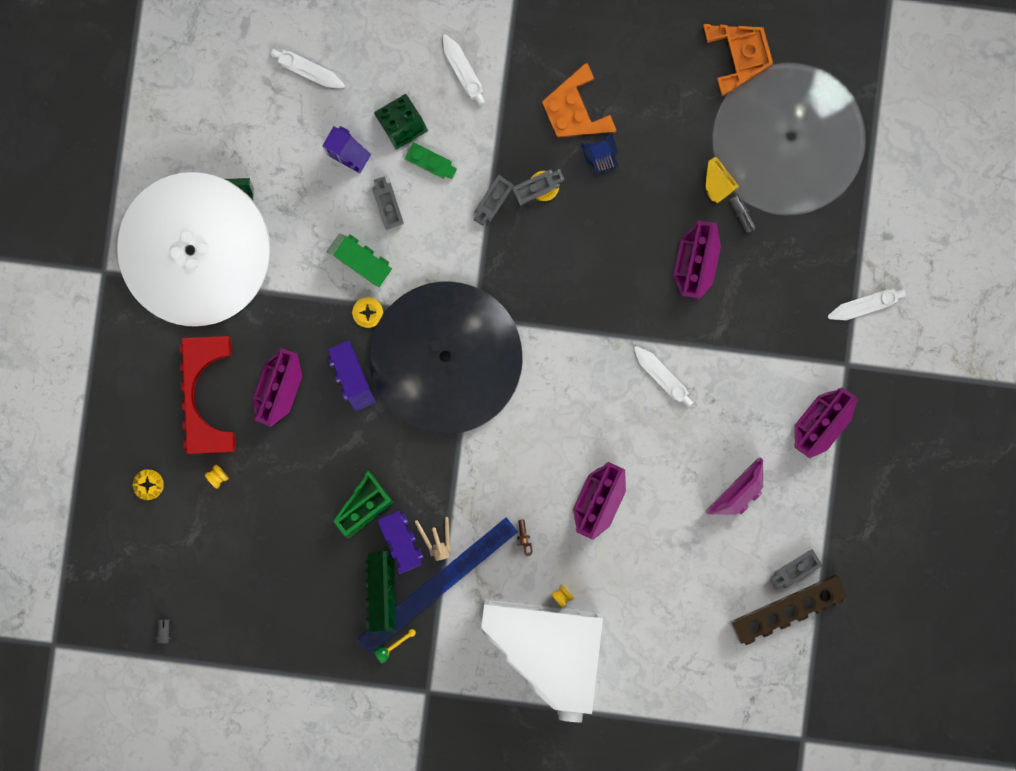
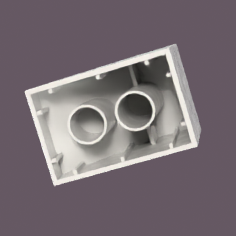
(551, 650)

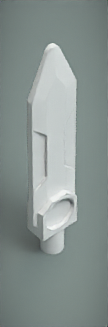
(307, 69)
(463, 69)
(866, 304)
(663, 376)

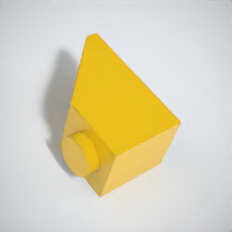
(719, 181)

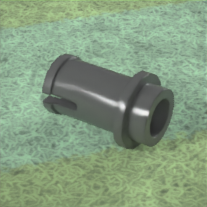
(163, 633)

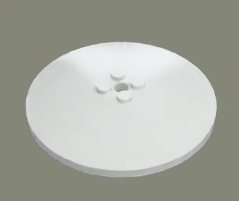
(227, 240)

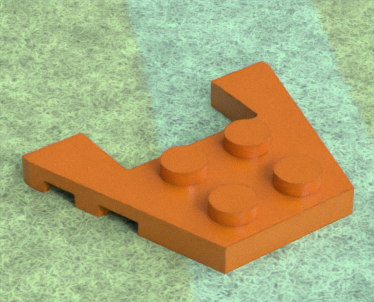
(748, 52)
(568, 112)

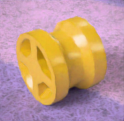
(216, 476)
(562, 596)

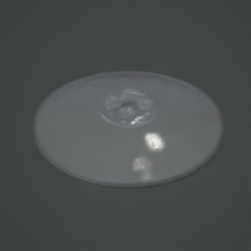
(782, 173)

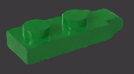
(430, 161)

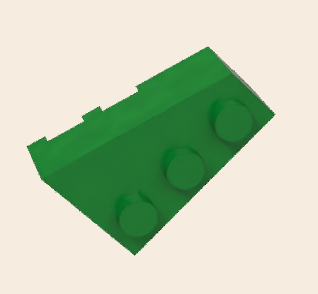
(360, 259)
(363, 506)

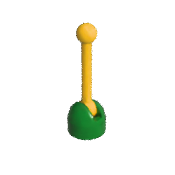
(383, 653)

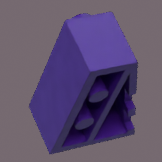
(346, 149)
(351, 376)
(401, 541)

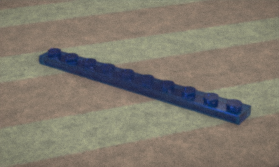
(443, 581)

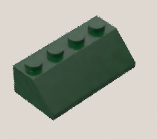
(380, 593)

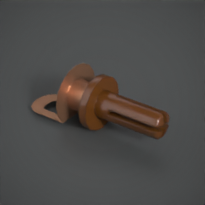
(524, 538)

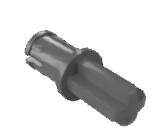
(742, 213)

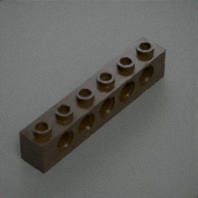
(831, 584)

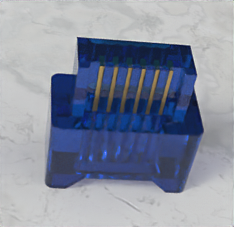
(601, 154)

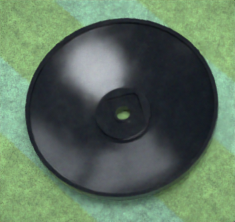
(453, 393)

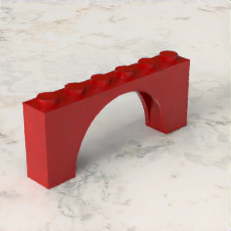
(197, 355)

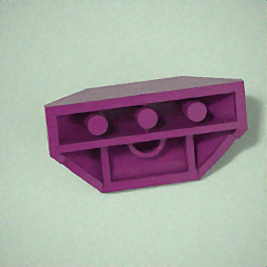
(697, 259)
(277, 387)
(824, 422)
(740, 492)
(599, 500)

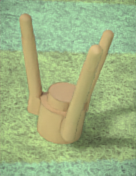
(440, 550)

